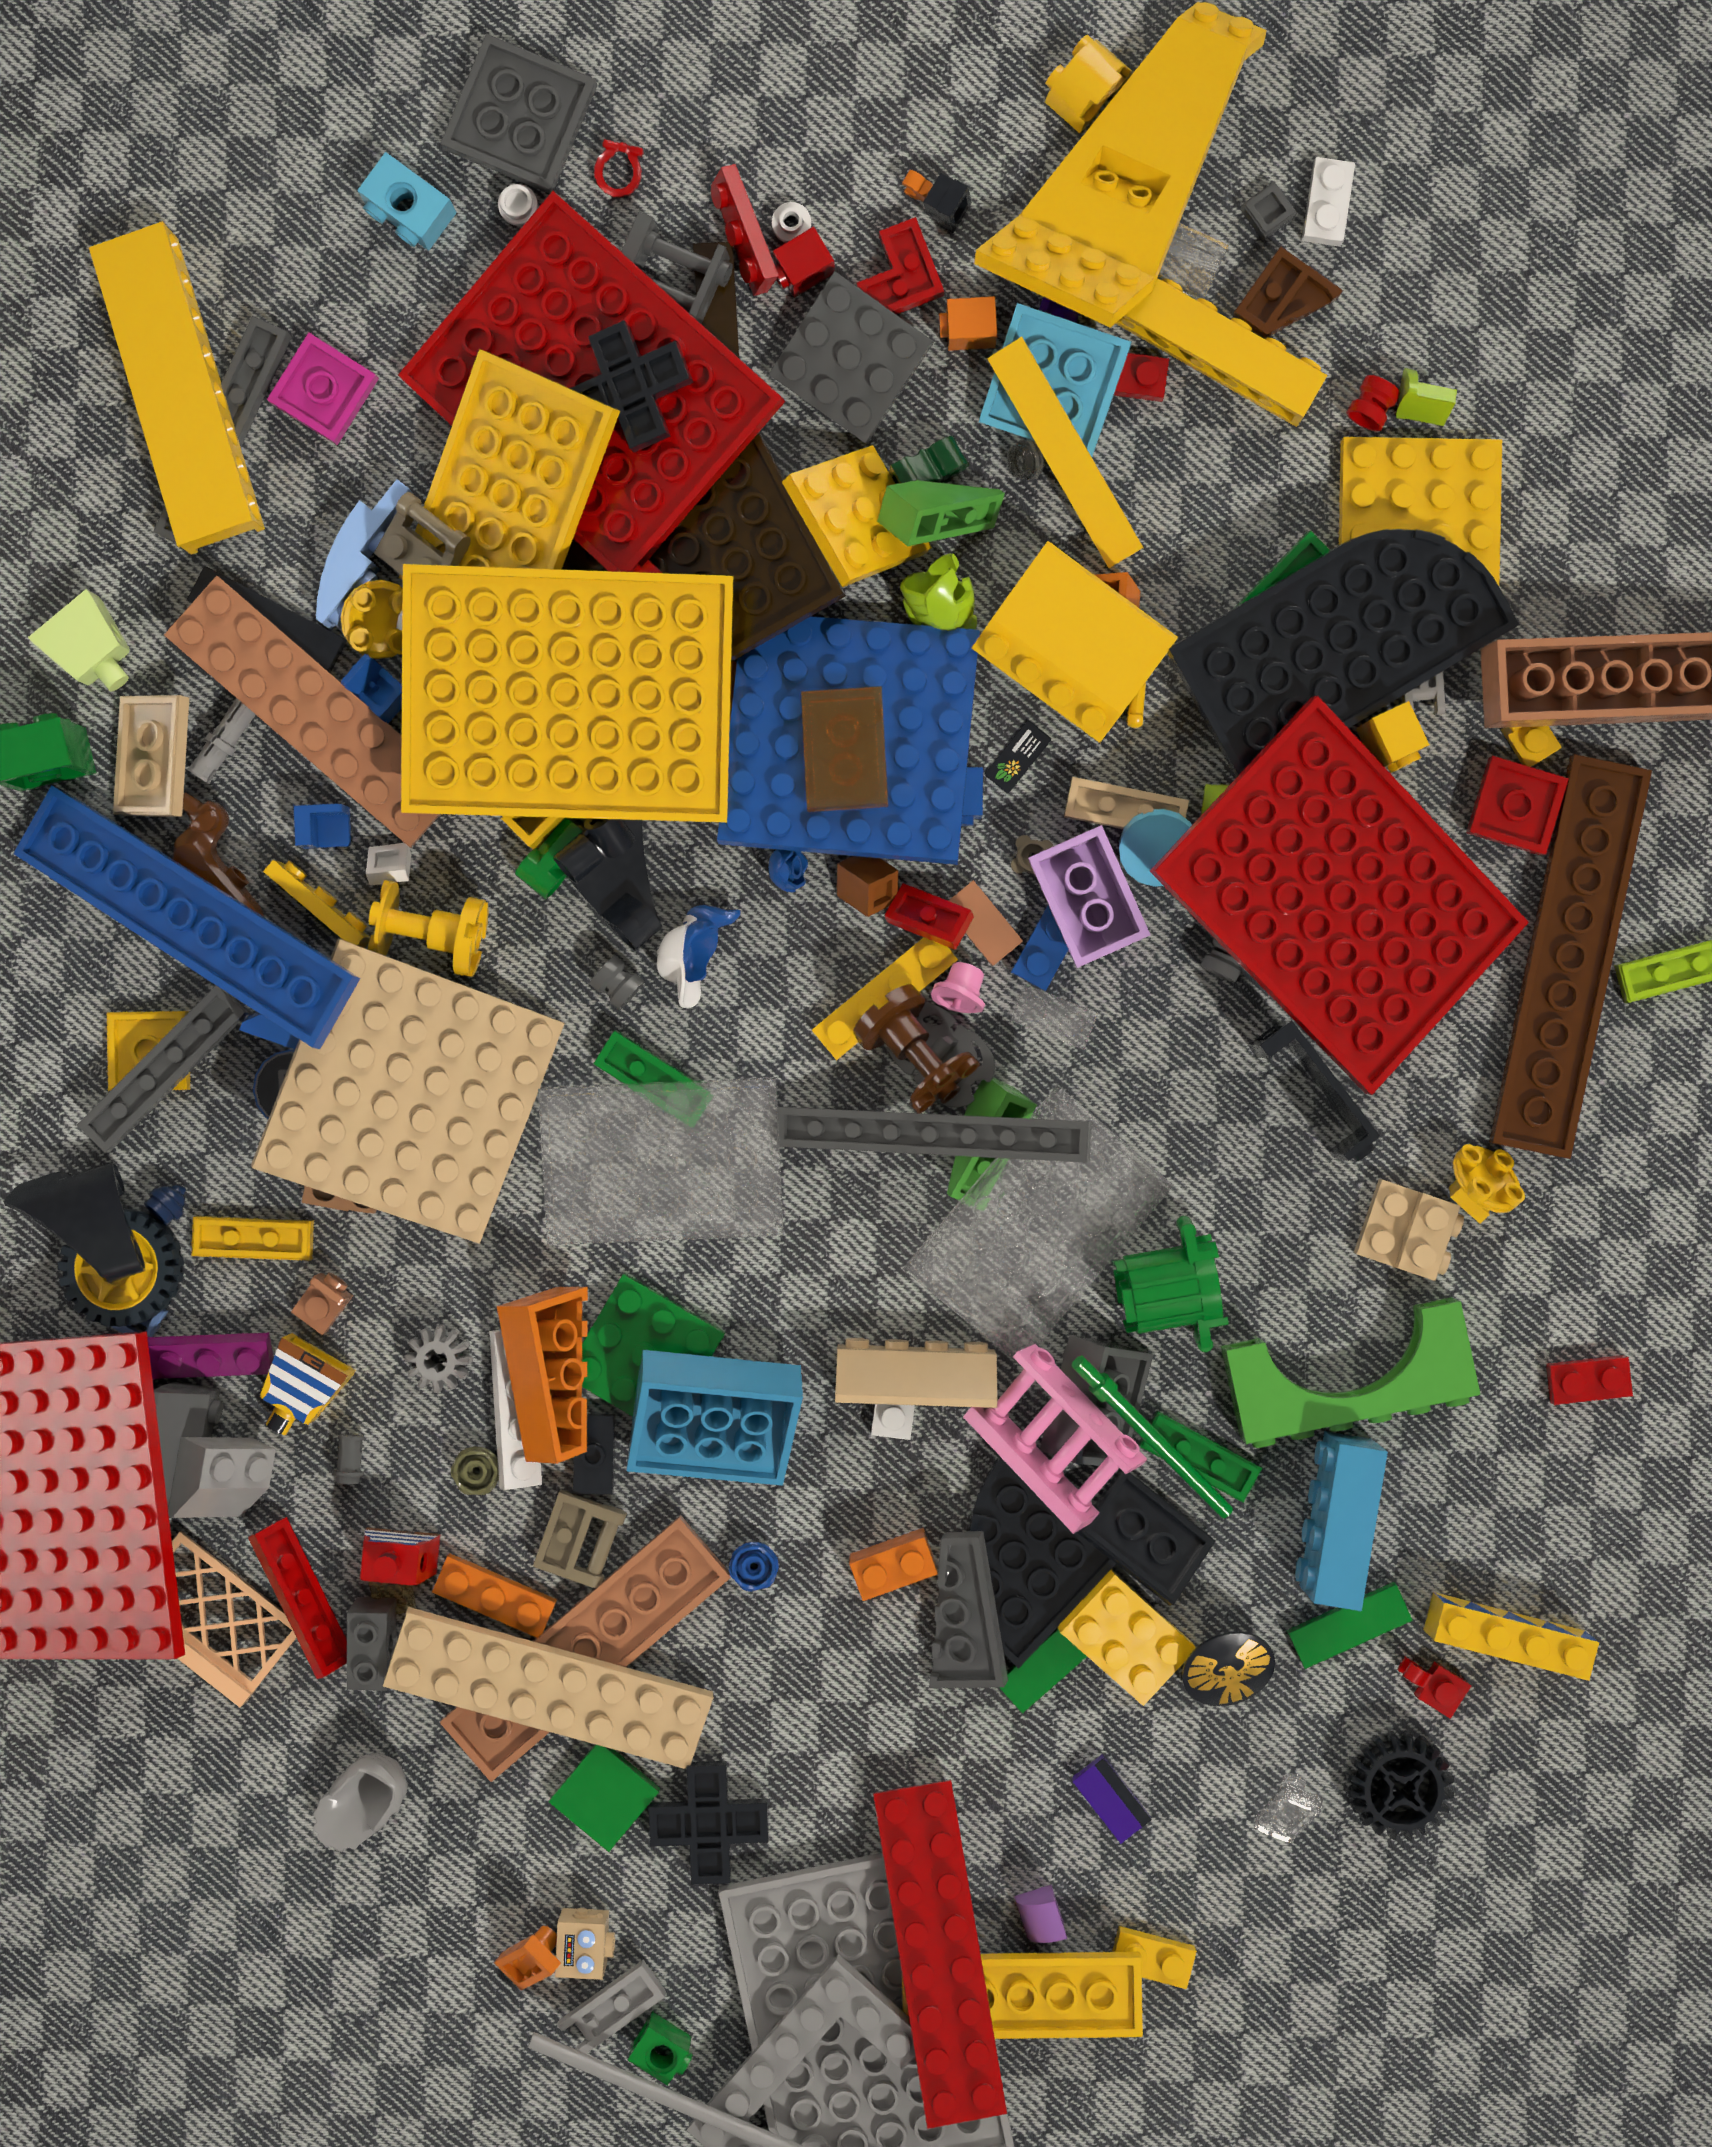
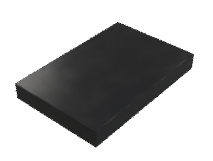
(1147, 1537)

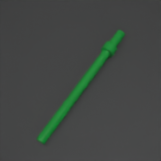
(1106, 1390)

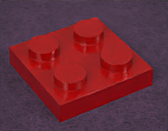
(1517, 805)

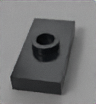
(595, 1468)

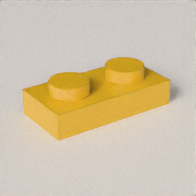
(1162, 1958)

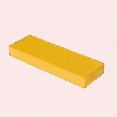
(252, 1238)

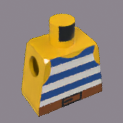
(301, 1383)

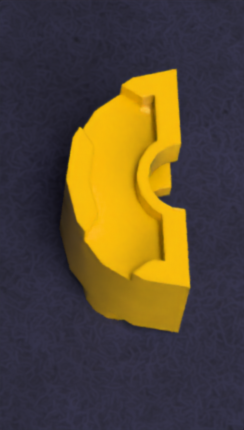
(1085, 83)

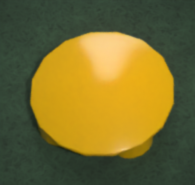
(371, 619)
(1488, 1178)

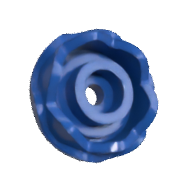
(787, 869)
(749, 1578)

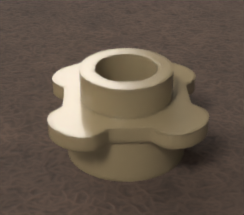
(1025, 847)

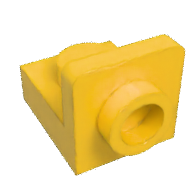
(1531, 743)

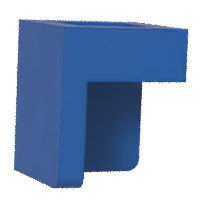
(322, 826)

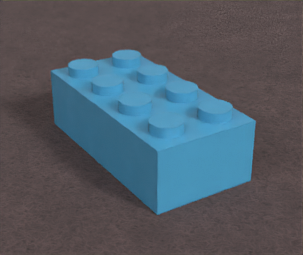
(1341, 1520)

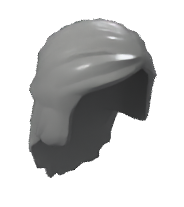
(360, 1801)

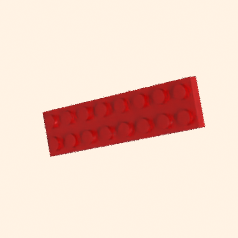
(939, 1954)

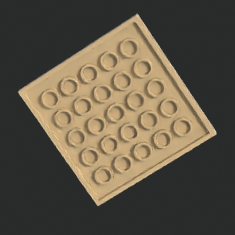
(410, 1096)

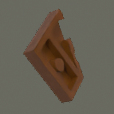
(1285, 295)

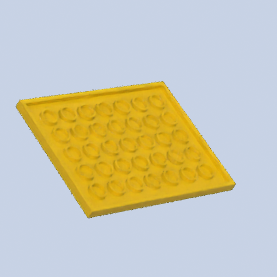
(565, 693)

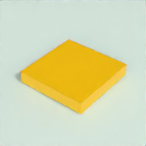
(133, 1037)

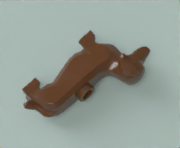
(198, 850)

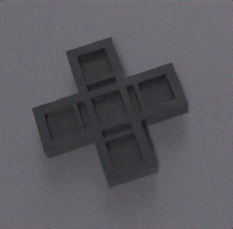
(635, 382)
(708, 1822)

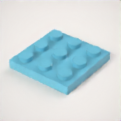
(1077, 363)

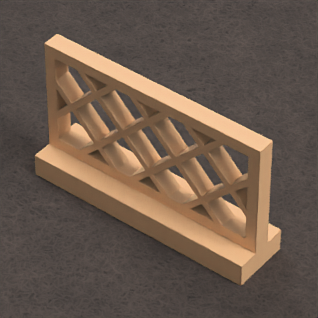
(205, 1660)

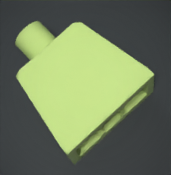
(85, 642)

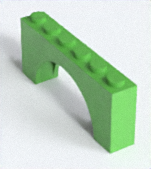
(1431, 1372)

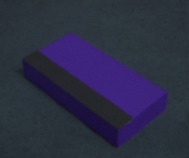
(1111, 1798)

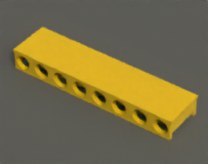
(176, 387)

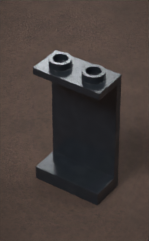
(1285, 1033)

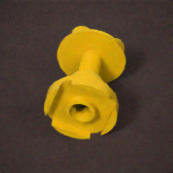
(443, 930)

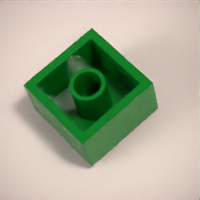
(43, 753)

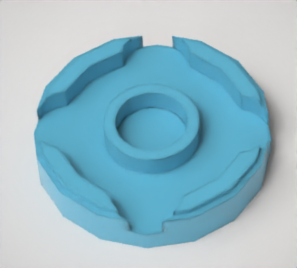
(1148, 840)

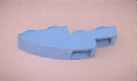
(349, 560)

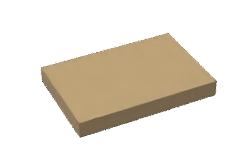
(151, 755)

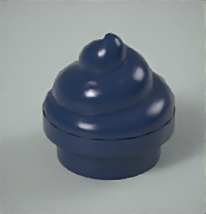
(166, 1203)

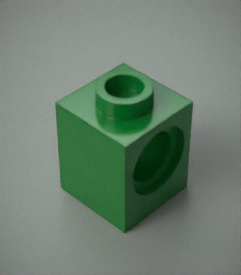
(658, 2032)

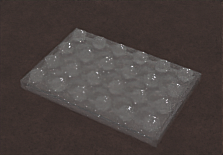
(661, 1161)
(1037, 1233)

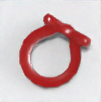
(633, 153)

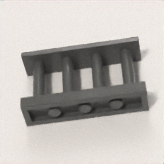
(646, 241)

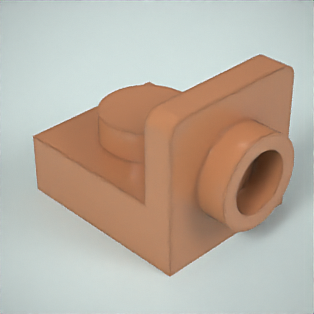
(322, 1302)

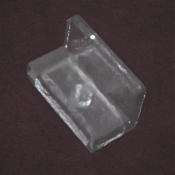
(1193, 261)

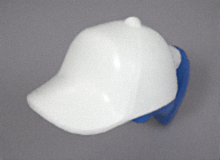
(689, 948)

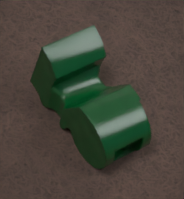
(934, 464)

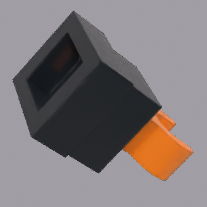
(944, 200)

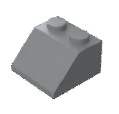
(219, 1476)

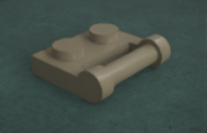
(405, 546)
(566, 1536)

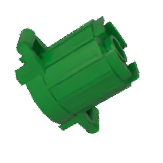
(1172, 1287)

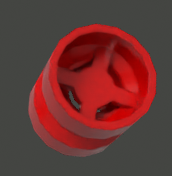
(1374, 401)

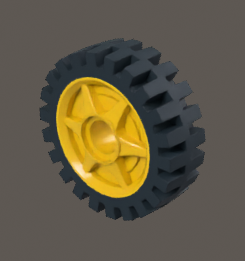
(133, 1297)

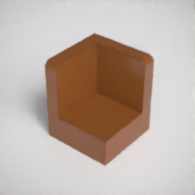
(867, 883)

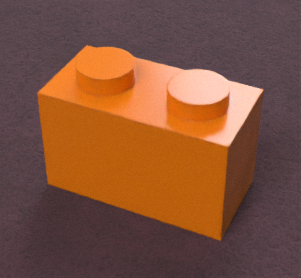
(893, 1564)

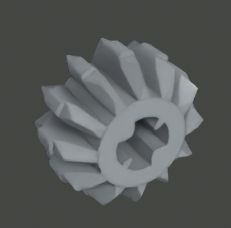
(440, 1344)

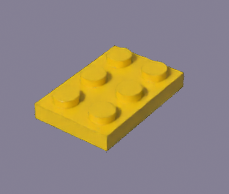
(1126, 1637)

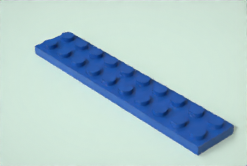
(187, 917)

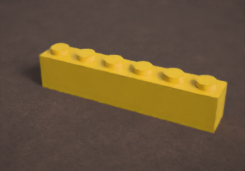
(1225, 350)

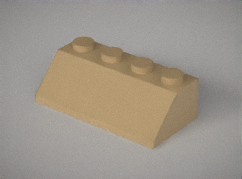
(916, 1374)

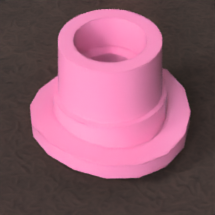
(960, 989)

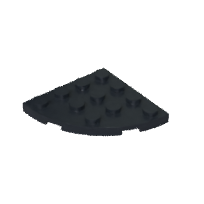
(1033, 1561)

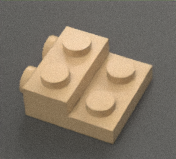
(1409, 1230)

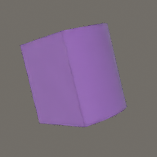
(1041, 1915)

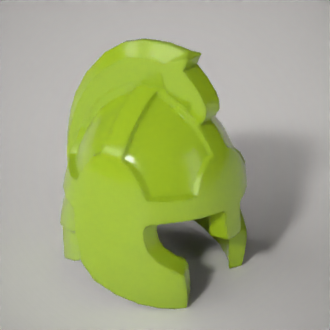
(939, 598)

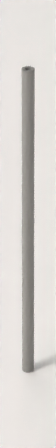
(657, 2093)

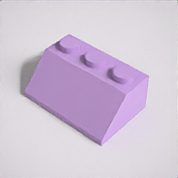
(1089, 896)

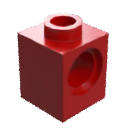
(803, 262)

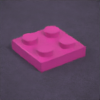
(322, 388)

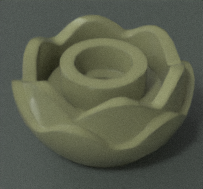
(464, 1476)

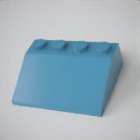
(714, 1417)

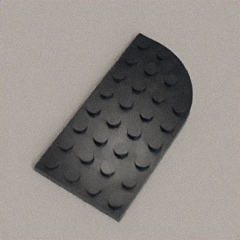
(1344, 629)

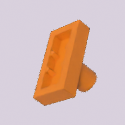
(530, 1958)

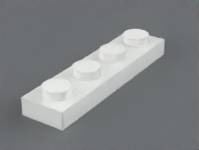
(512, 1467)

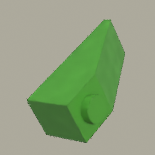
(936, 511)
(991, 1100)

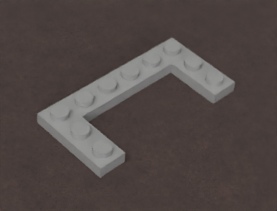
(834, 1994)

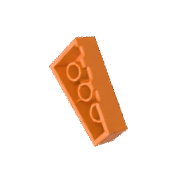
(547, 1371)

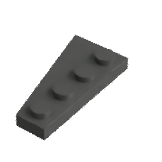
(967, 1632)

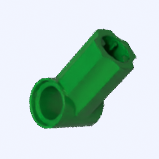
(539, 868)

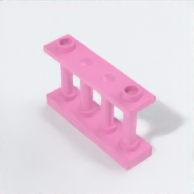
(1020, 1450)

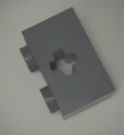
(370, 1642)

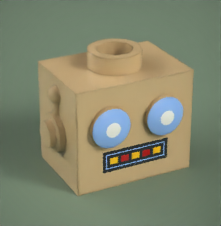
(583, 1943)

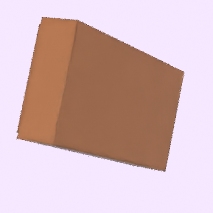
(988, 929)

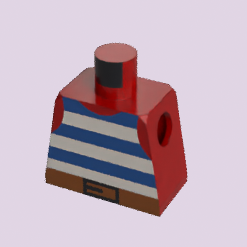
(397, 1556)

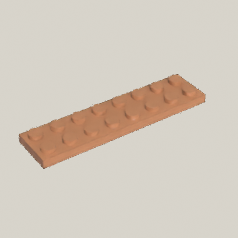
(299, 702)
(608, 1624)

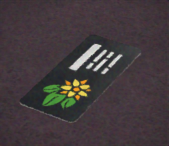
(1017, 756)

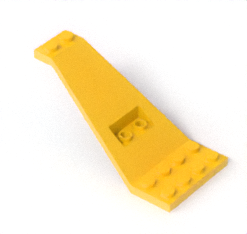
(1118, 196)

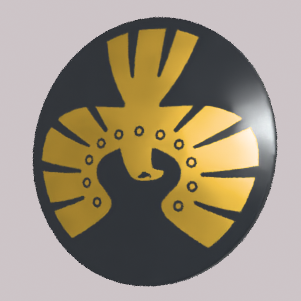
(1228, 1669)

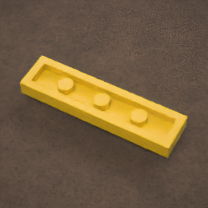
(916, 967)

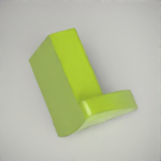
(1424, 401)

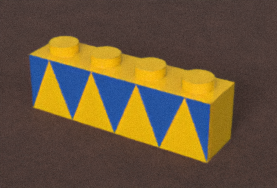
(1511, 1636)

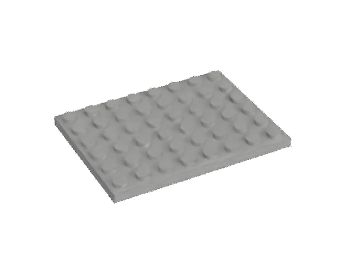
(844, 2089)

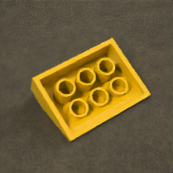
(1074, 642)

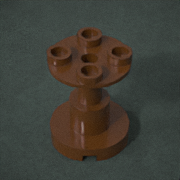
(906, 1038)

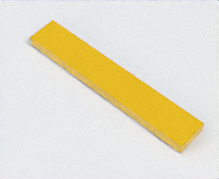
(1065, 452)

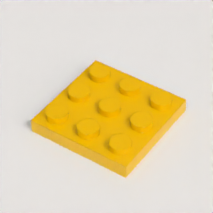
(841, 511)

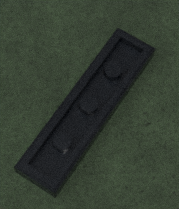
(312, 638)

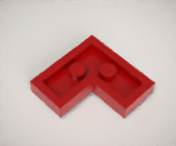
(912, 272)

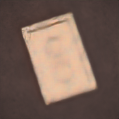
(844, 749)

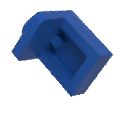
(375, 687)

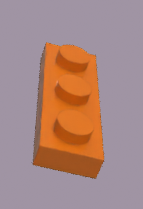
(494, 1595)

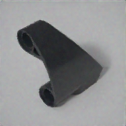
(612, 876)
(85, 1215)

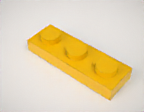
(318, 902)

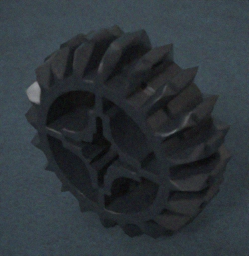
(1389, 1797)

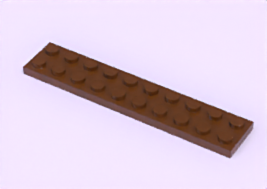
(1570, 956)

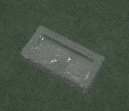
(1054, 1017)

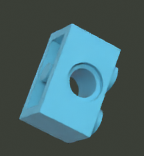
(394, 182)

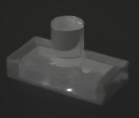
(1288, 1810)

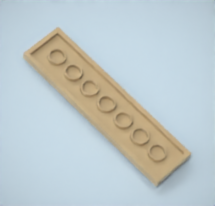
(548, 1688)

